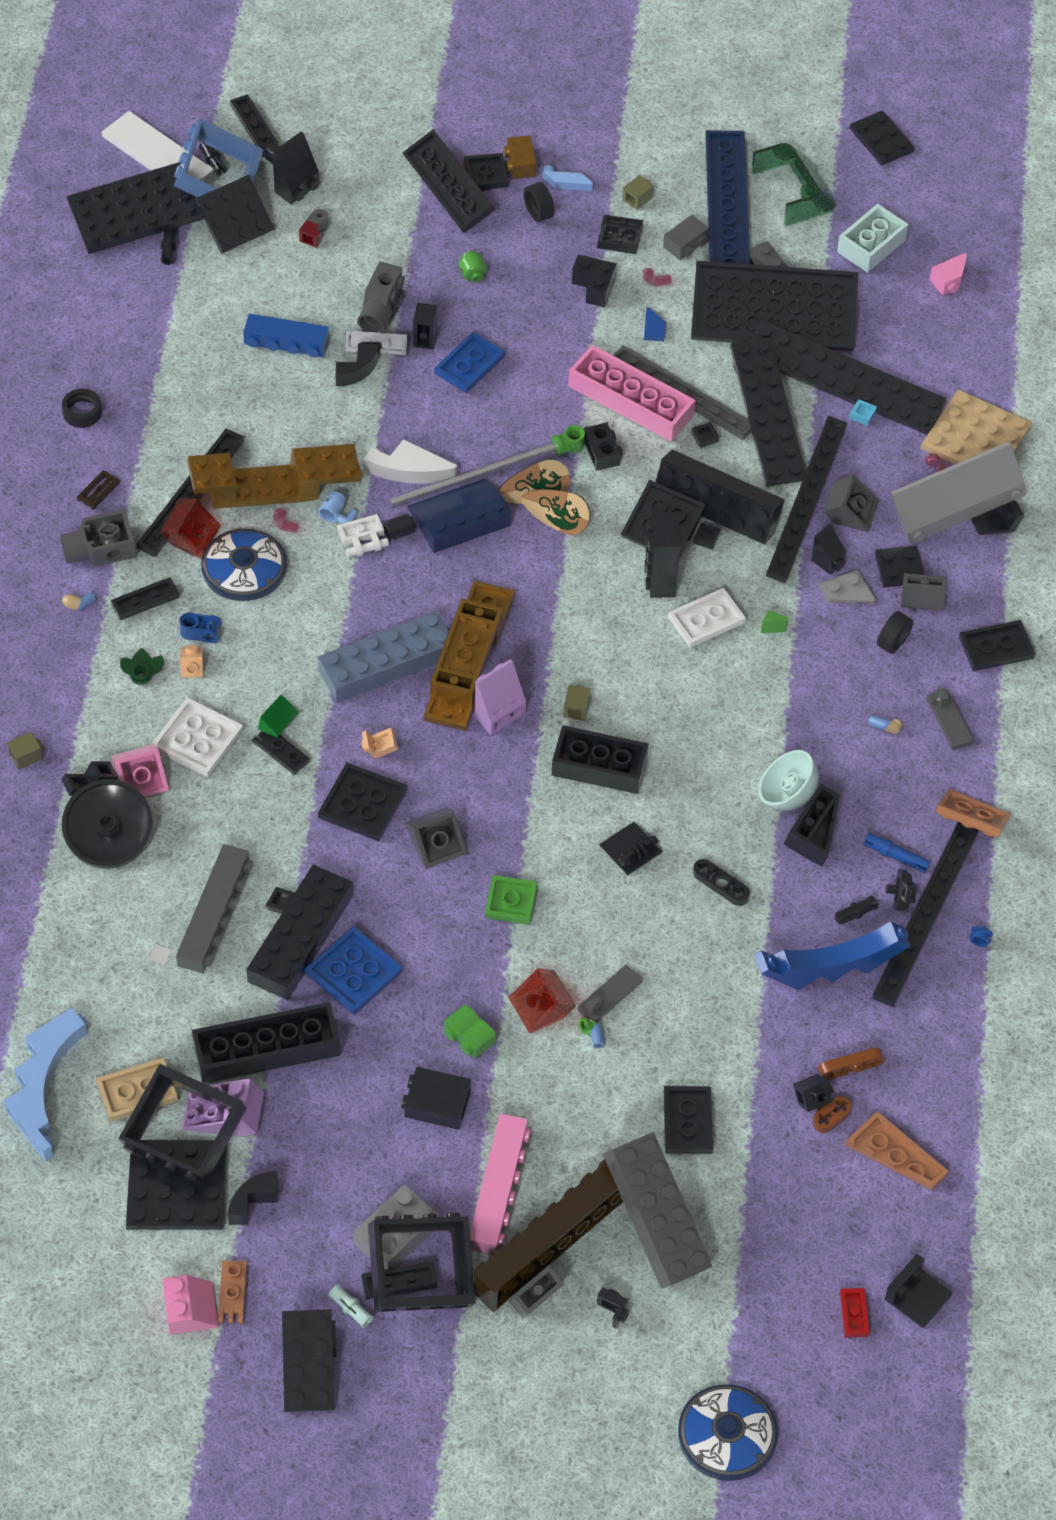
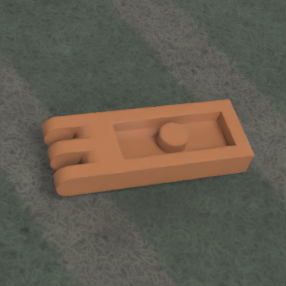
(232, 1291)

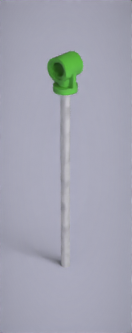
(570, 441)

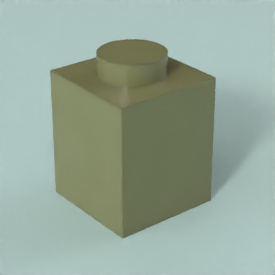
(638, 192)
(576, 702)
(25, 750)

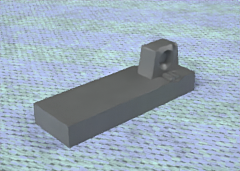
(949, 719)
(610, 994)

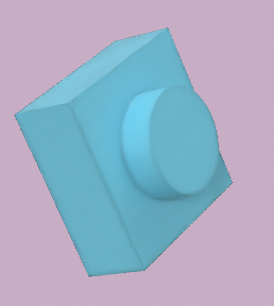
(863, 412)

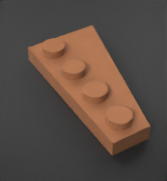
(892, 1148)

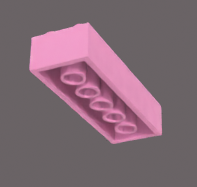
(631, 393)

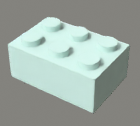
(872, 238)

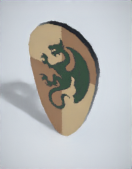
(540, 475)
(558, 509)

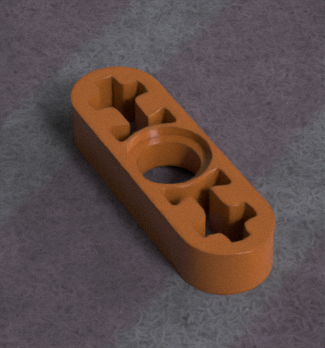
(853, 1062)

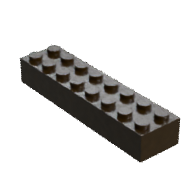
(547, 1237)

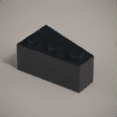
(814, 826)

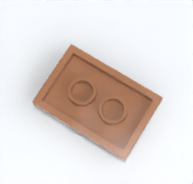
(973, 813)

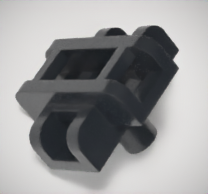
(902, 890)

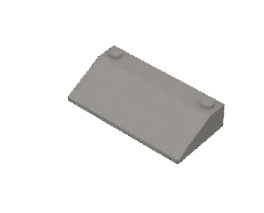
(959, 493)

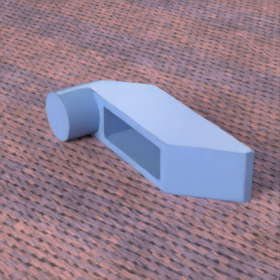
(566, 180)

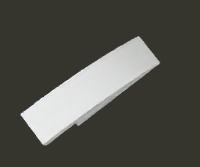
(409, 465)

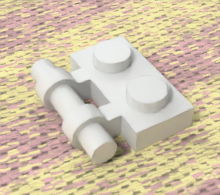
(361, 530)

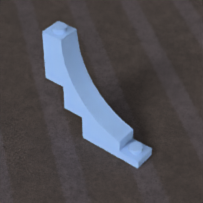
(47, 1046)

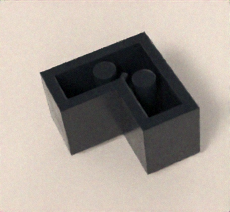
(596, 276)

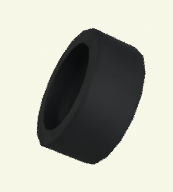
(539, 201)
(81, 420)
(894, 632)

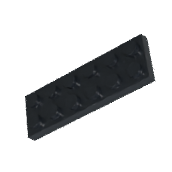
(448, 181)

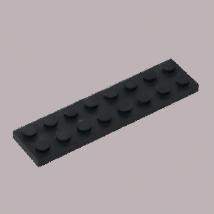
(768, 411)

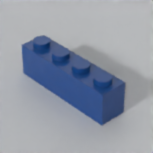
(286, 335)

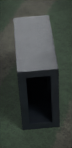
(436, 1098)

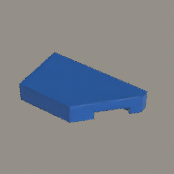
(654, 326)

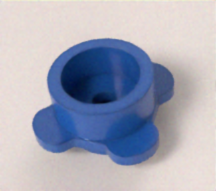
(980, 936)

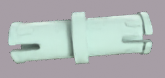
(350, 1306)

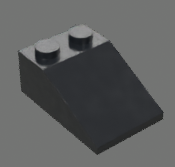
(294, 169)

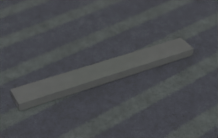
(704, 404)

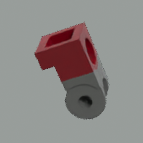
(313, 227)

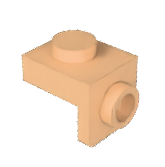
(191, 661)
(379, 743)

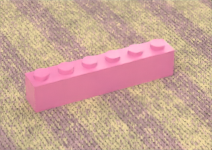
(498, 1183)

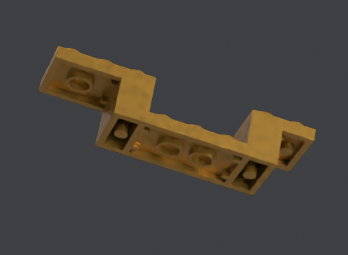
(273, 484)
(464, 654)

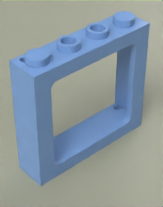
(221, 141)

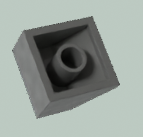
(851, 504)
(436, 837)

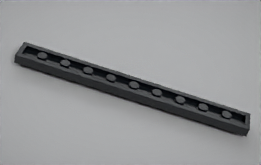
(806, 499)
(926, 913)

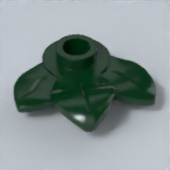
(141, 664)

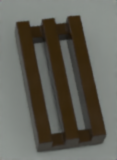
(94, 501)

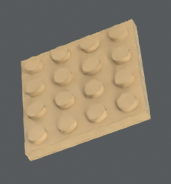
(973, 427)

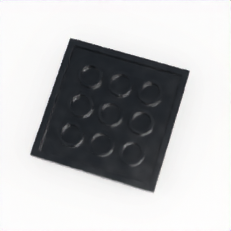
(168, 1199)

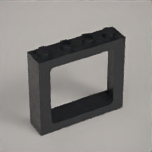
(147, 1106)
(462, 1258)

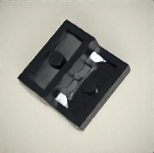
(620, 234)

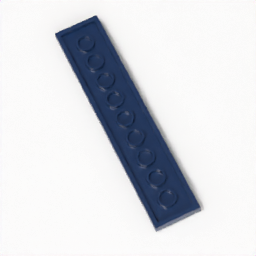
(727, 196)

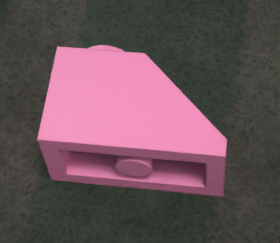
(949, 274)

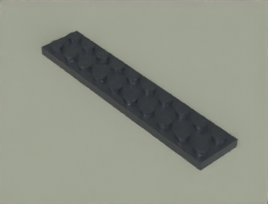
(852, 379)

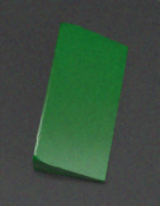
(277, 717)

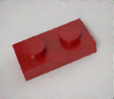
(854, 1312)

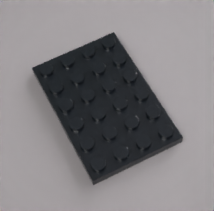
(132, 209)

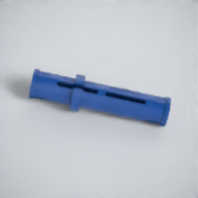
(898, 853)

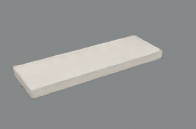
(150, 146)

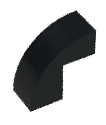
(353, 372)
(258, 1189)

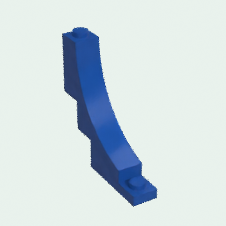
(864, 953)

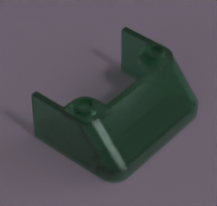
(815, 194)

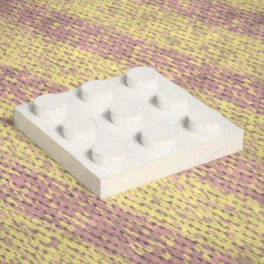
(197, 737)

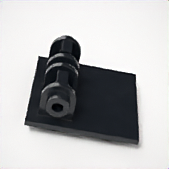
(631, 848)

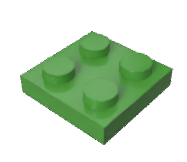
(511, 899)

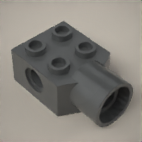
(381, 297)
(100, 540)

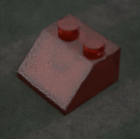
(190, 527)
(541, 1000)

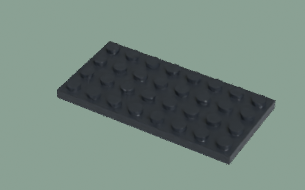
(801, 300)

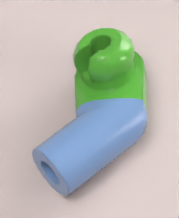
(593, 1030)

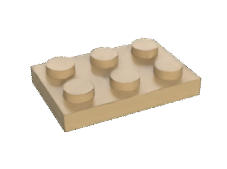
(124, 1089)

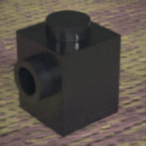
(813, 1092)

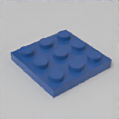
(353, 970)

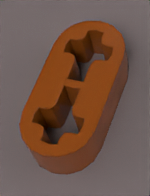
(835, 1118)

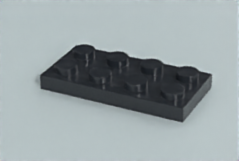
(308, 1360)

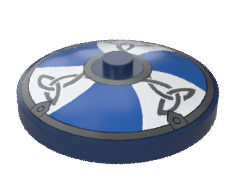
(244, 564)
(727, 1432)

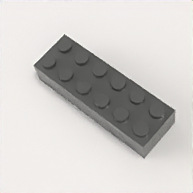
(657, 1210)

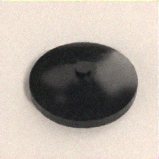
(107, 823)

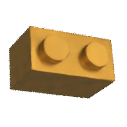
(520, 156)

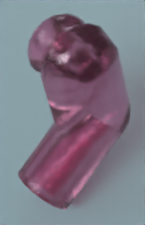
(654, 280)
(934, 459)
(282, 523)

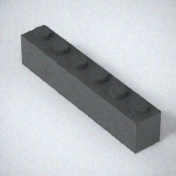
(213, 909)

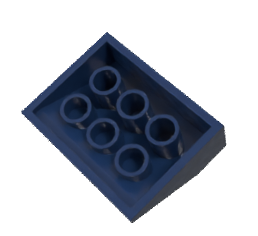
(461, 515)

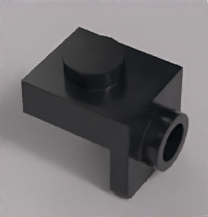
(615, 1303)

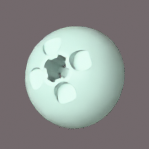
(789, 781)

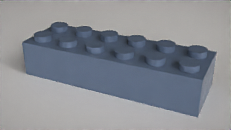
(383, 657)

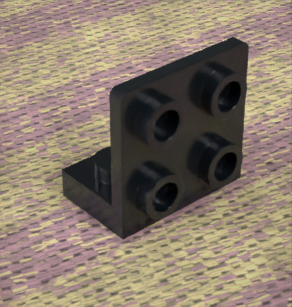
(999, 520)
(917, 1293)

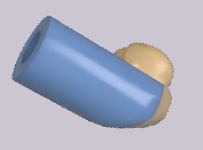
(77, 603)
(889, 726)

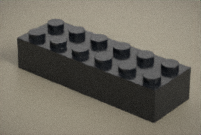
(727, 498)
(300, 932)
(266, 1042)

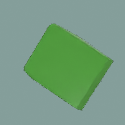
(774, 623)

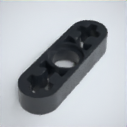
(704, 878)

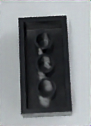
(662, 554)
(600, 759)

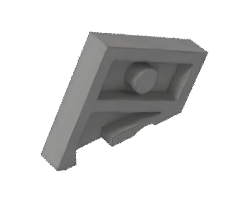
(847, 589)

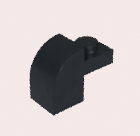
(96, 771)

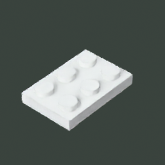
(706, 617)

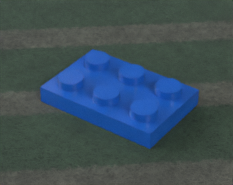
(469, 362)

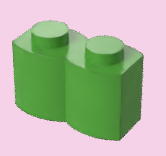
(469, 1031)

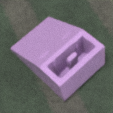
(499, 697)
(209, 1118)

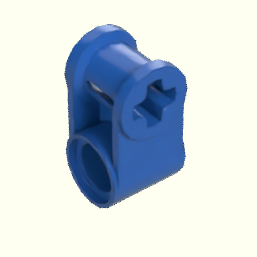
(200, 627)

